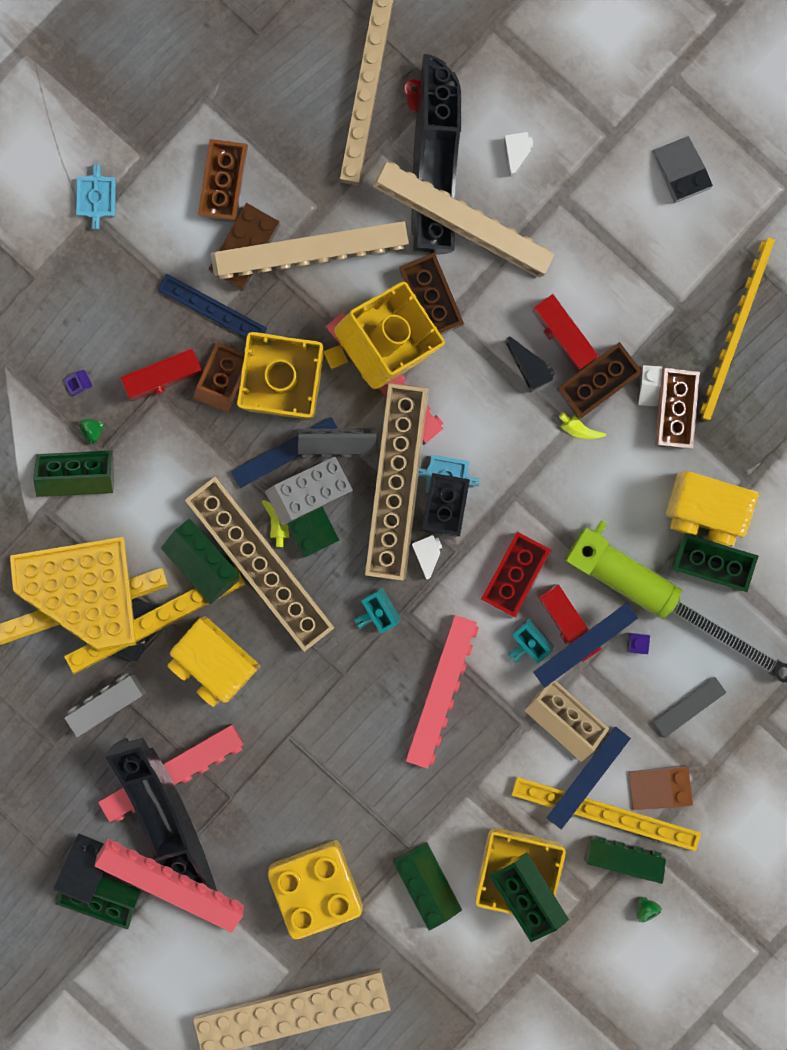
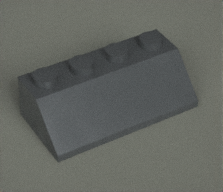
(336, 441)

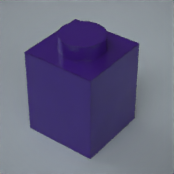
(638, 643)

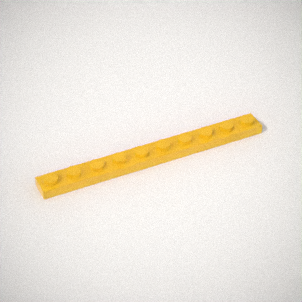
(739, 321)
(38, 621)
(146, 625)
(610, 815)

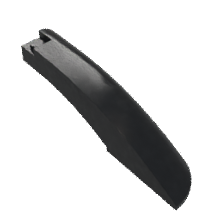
(436, 148)
(159, 809)

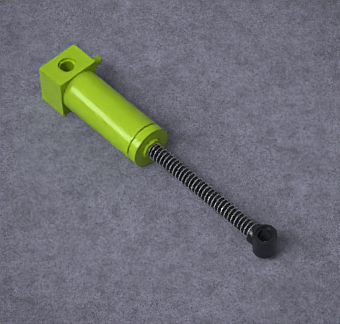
(652, 591)

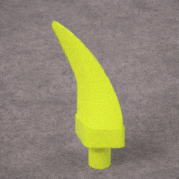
(576, 428)
(277, 530)

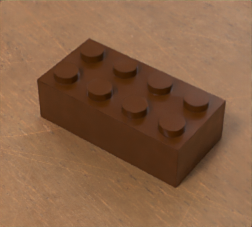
(249, 229)
(432, 292)
(599, 380)

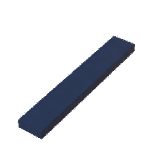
(209, 307)
(272, 459)
(585, 645)
(588, 778)

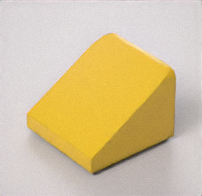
(335, 357)

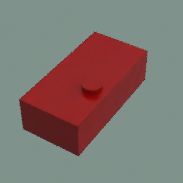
(564, 333)
(162, 375)
(516, 574)
(564, 615)

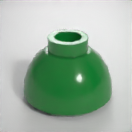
(91, 429)
(647, 910)

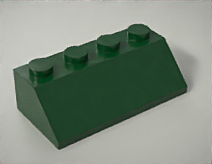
(74, 473)
(313, 532)
(200, 561)
(715, 562)
(625, 860)
(427, 886)
(529, 897)
(111, 903)

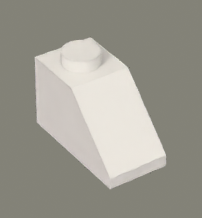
(517, 149)
(649, 385)
(427, 553)

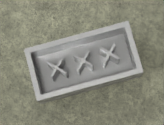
(308, 490)
(105, 705)

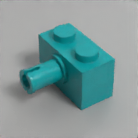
(379, 611)
(530, 641)

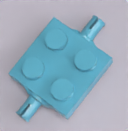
(96, 196)
(448, 467)

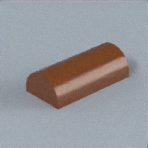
(222, 180)
(677, 408)

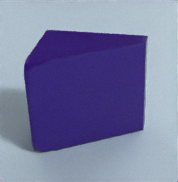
(78, 382)

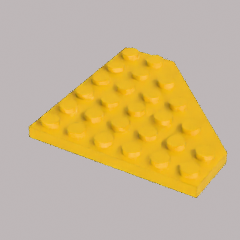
(81, 589)

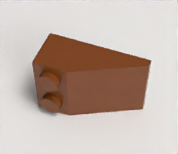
(221, 378)
(660, 788)

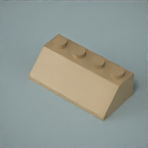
(567, 720)

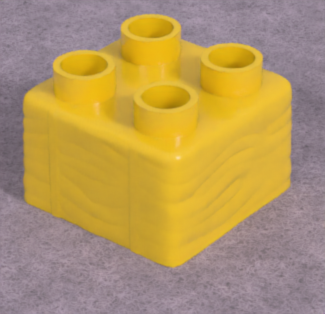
(388, 335)
(280, 376)
(710, 505)
(213, 661)
(507, 845)
(315, 890)

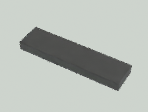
(689, 707)

